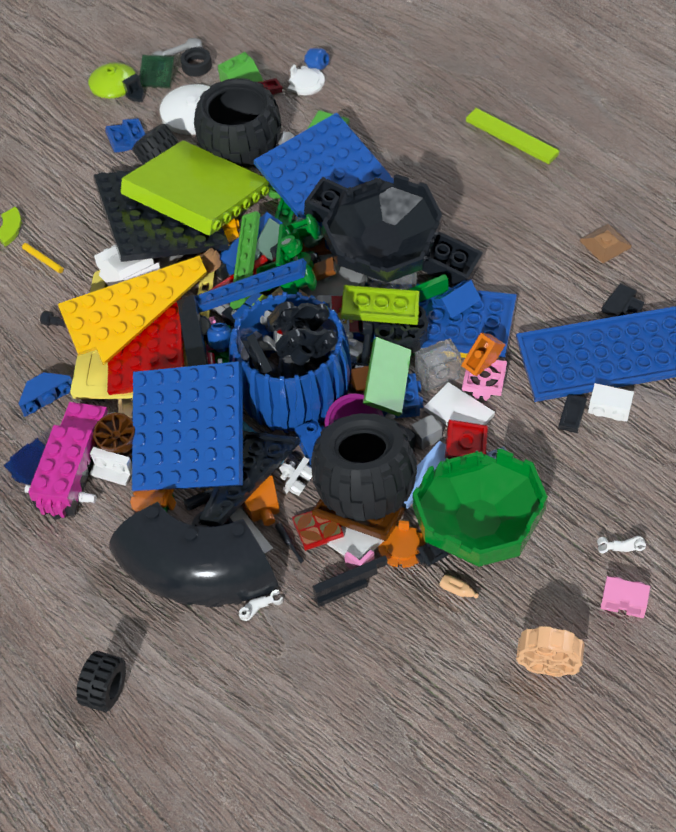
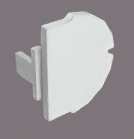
(305, 80)

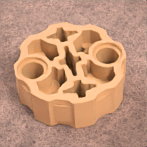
(550, 651)

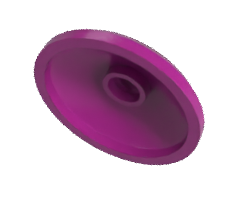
(347, 406)

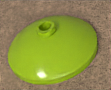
(108, 78)

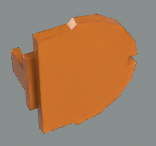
(146, 498)
(402, 545)

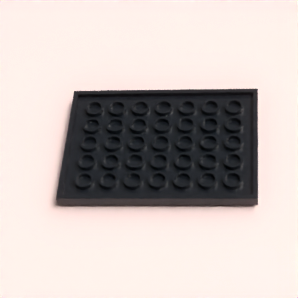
(147, 233)

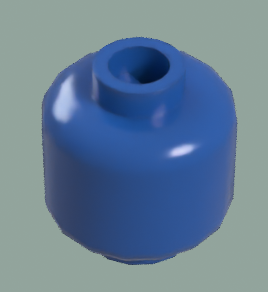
(316, 58)
(219, 337)

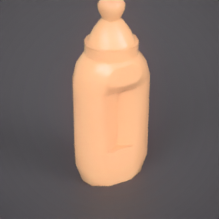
(457, 587)

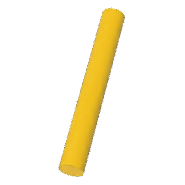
(42, 258)

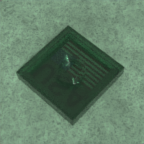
(156, 71)

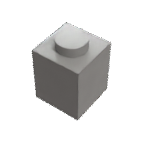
(427, 431)

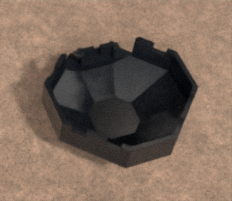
(383, 227)

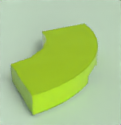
(10, 226)

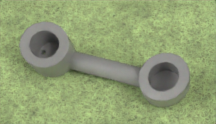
(190, 43)

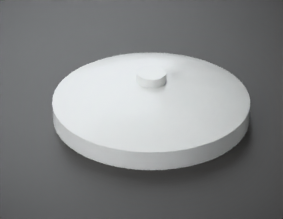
(179, 107)

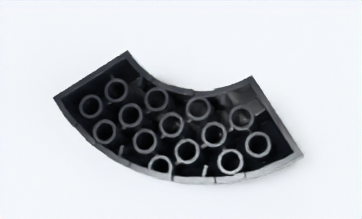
(192, 561)

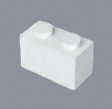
(610, 402)

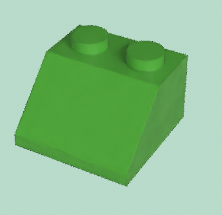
(239, 67)

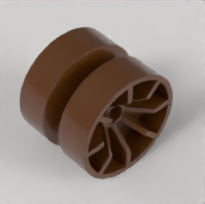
(115, 434)

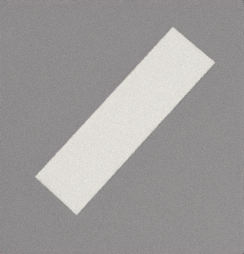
(264, 544)

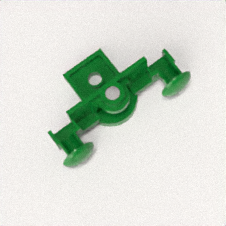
(290, 250)

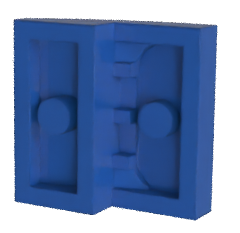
(124, 136)

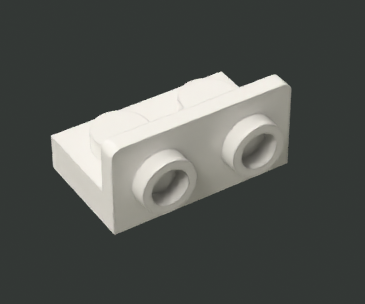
(111, 466)

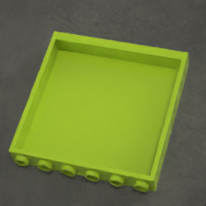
(195, 187)

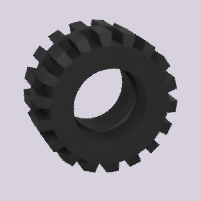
(154, 143)
(101, 681)

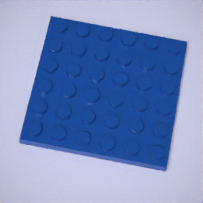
(321, 151)
(188, 427)

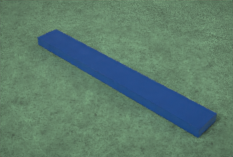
(251, 285)

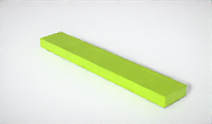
(512, 136)

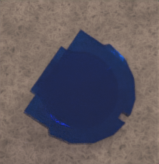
(25, 462)

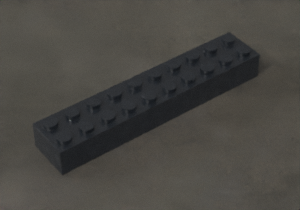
(446, 256)

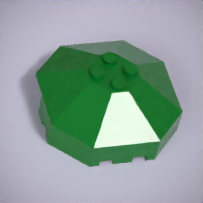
(480, 506)

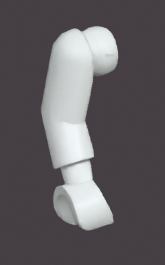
(635, 543)
(254, 605)

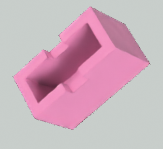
(625, 596)

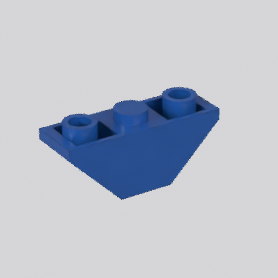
(43, 391)

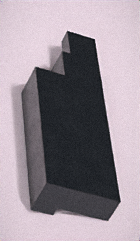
(346, 582)

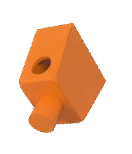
(263, 503)

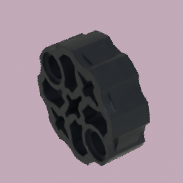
(405, 335)

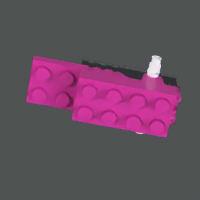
(66, 463)

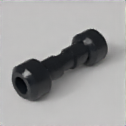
(47, 318)

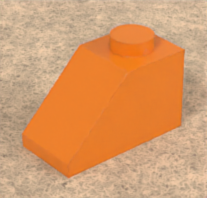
(483, 353)

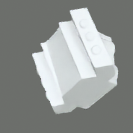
(115, 271)

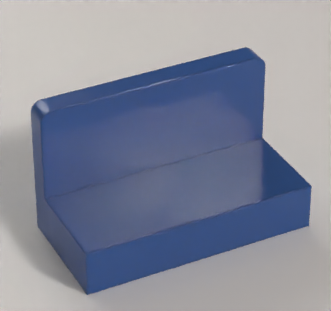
(458, 298)

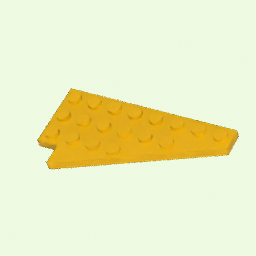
(119, 313)

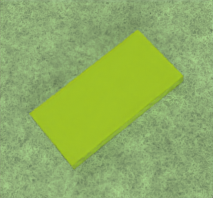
(380, 305)

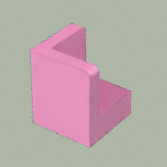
(352, 562)

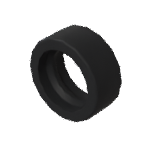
(196, 69)

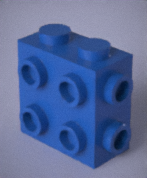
(412, 401)

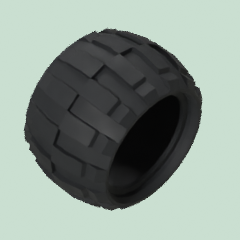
(237, 121)
(364, 466)

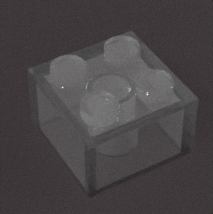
(437, 364)

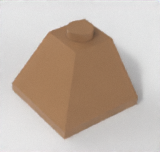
(605, 243)

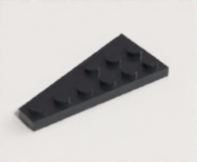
(260, 458)

